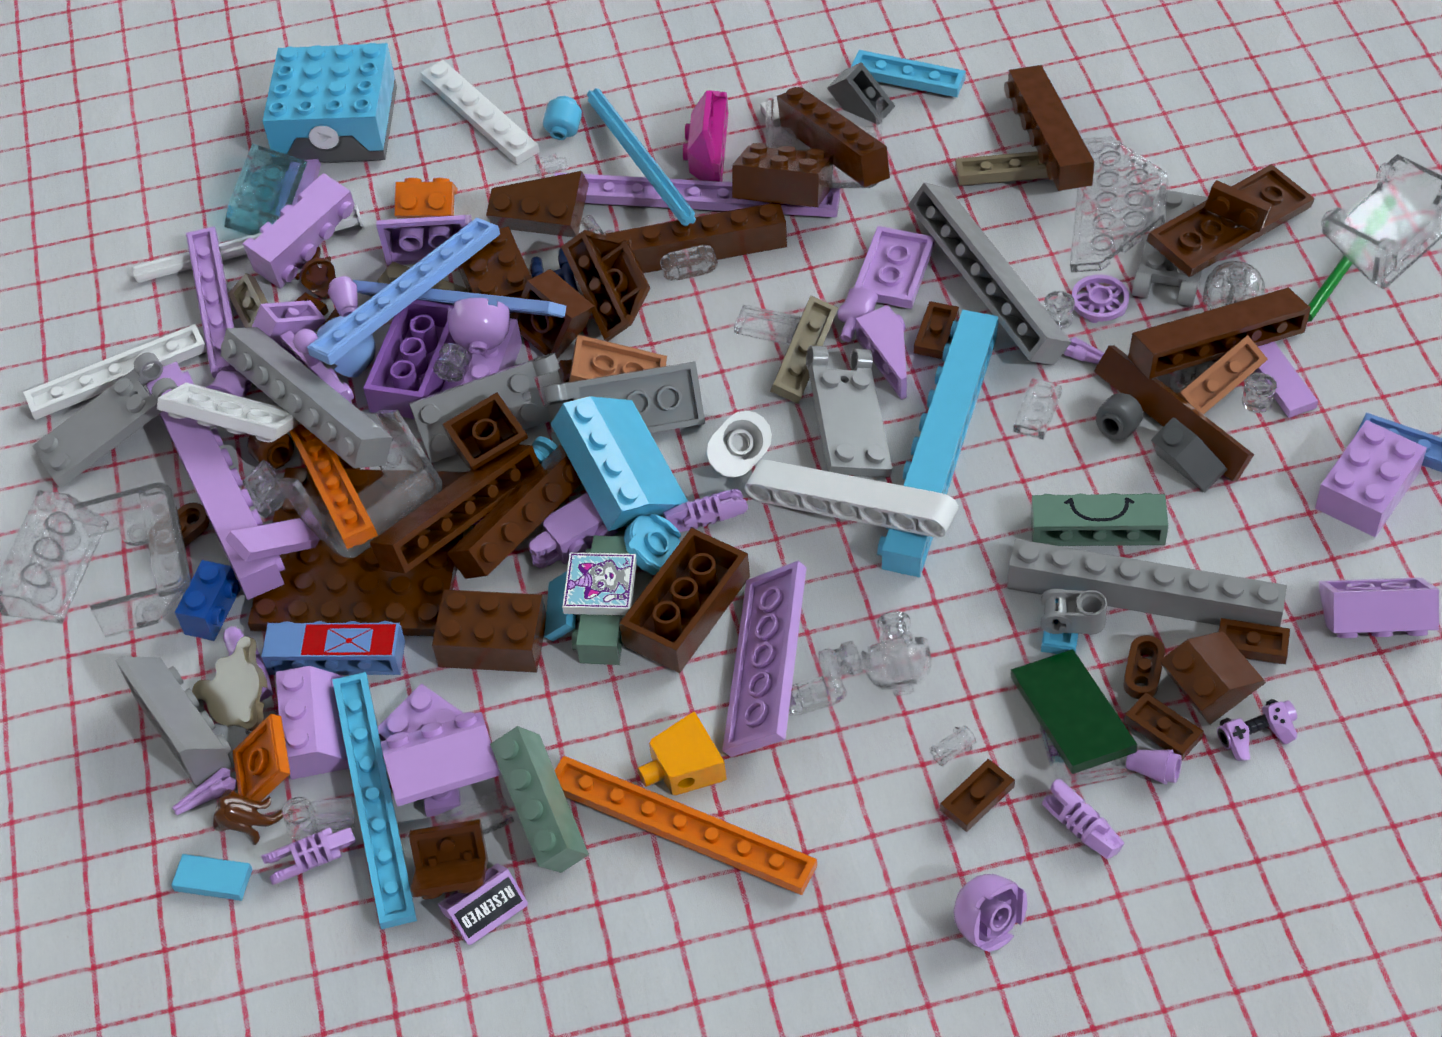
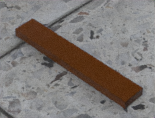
(1164, 404)

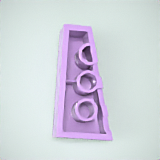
(299, 230)

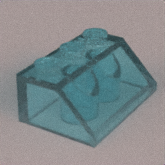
(263, 189)

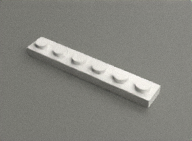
(480, 112)
(100, 376)

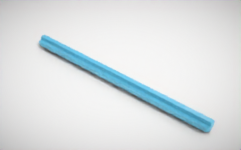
(641, 157)

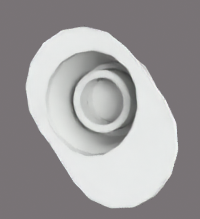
(739, 444)

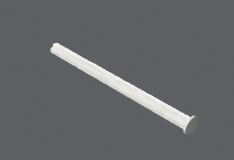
(228, 250)

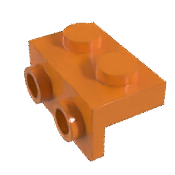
(424, 199)

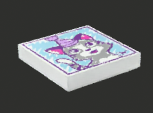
(599, 583)

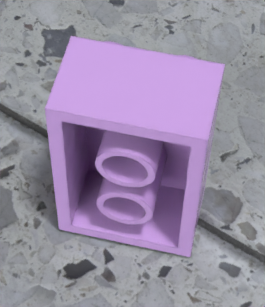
(1370, 478)

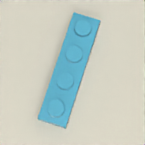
(912, 73)

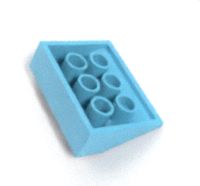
(616, 459)

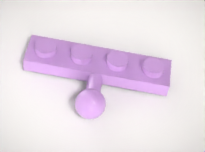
(297, 347)

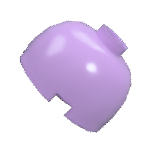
(477, 324)
(988, 910)

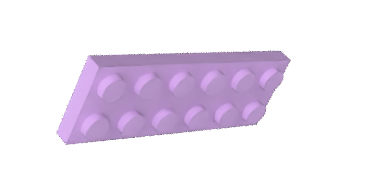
(765, 660)

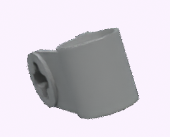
(1073, 611)

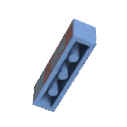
(335, 647)

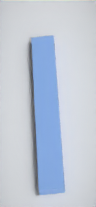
(403, 291)
(517, 305)

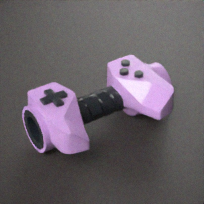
(1276, 715)

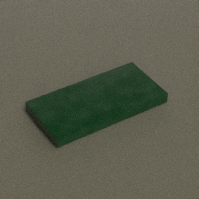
(1073, 711)

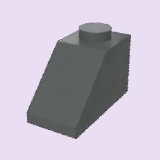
(858, 92)
(1188, 455)

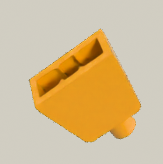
(683, 758)

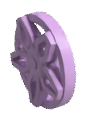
(1100, 298)

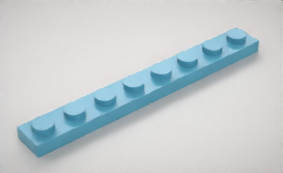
(374, 801)

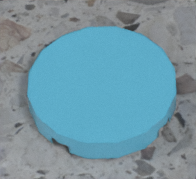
(652, 541)

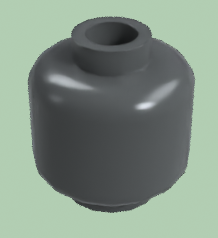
(1119, 416)

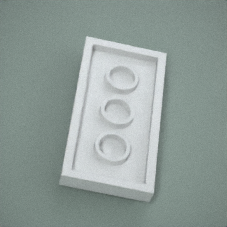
(228, 411)

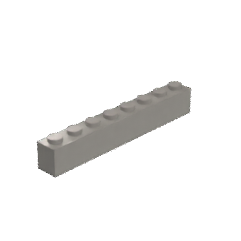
(989, 274)
(306, 397)
(1146, 585)

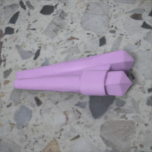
(1082, 351)
(208, 790)

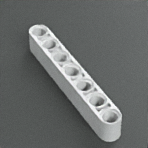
(852, 498)

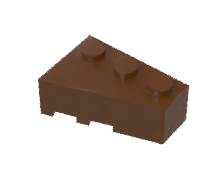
(541, 205)

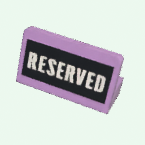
(486, 907)

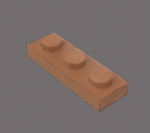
(1223, 375)

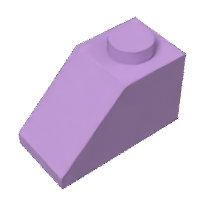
(282, 317)

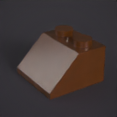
(548, 332)
(484, 431)
(1212, 674)

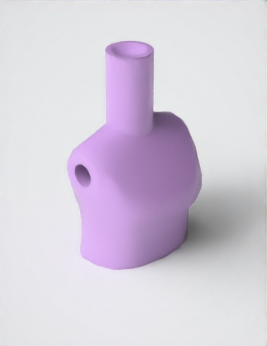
(858, 303)
(232, 383)

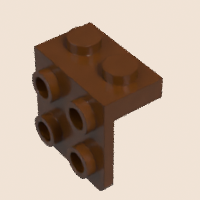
(448, 859)

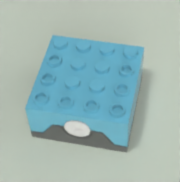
(331, 102)

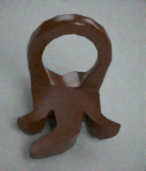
(318, 278)
(241, 813)

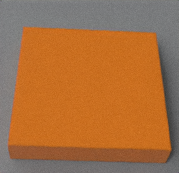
(261, 760)

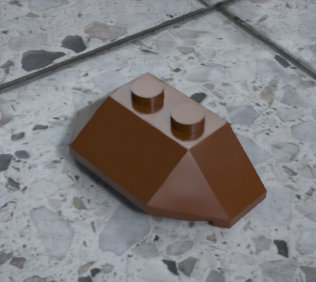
(607, 279)

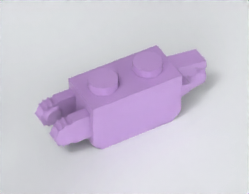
(568, 532)

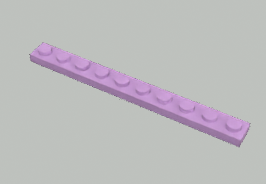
(697, 193)

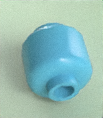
(562, 117)

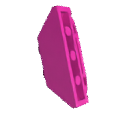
(707, 137)

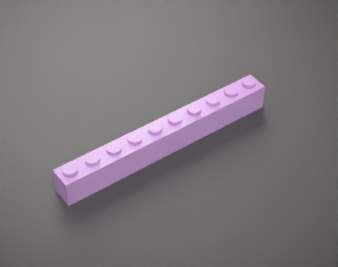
(219, 491)

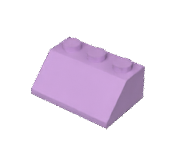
(414, 238)
(494, 360)
(1380, 606)
(310, 721)
(439, 758)

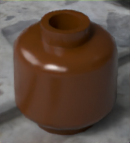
(275, 453)

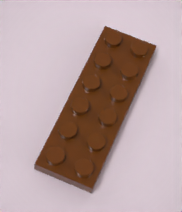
(1203, 237)

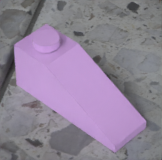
(884, 335)

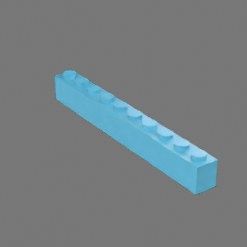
(943, 430)

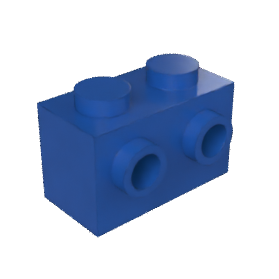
(207, 600)

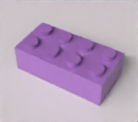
(407, 358)

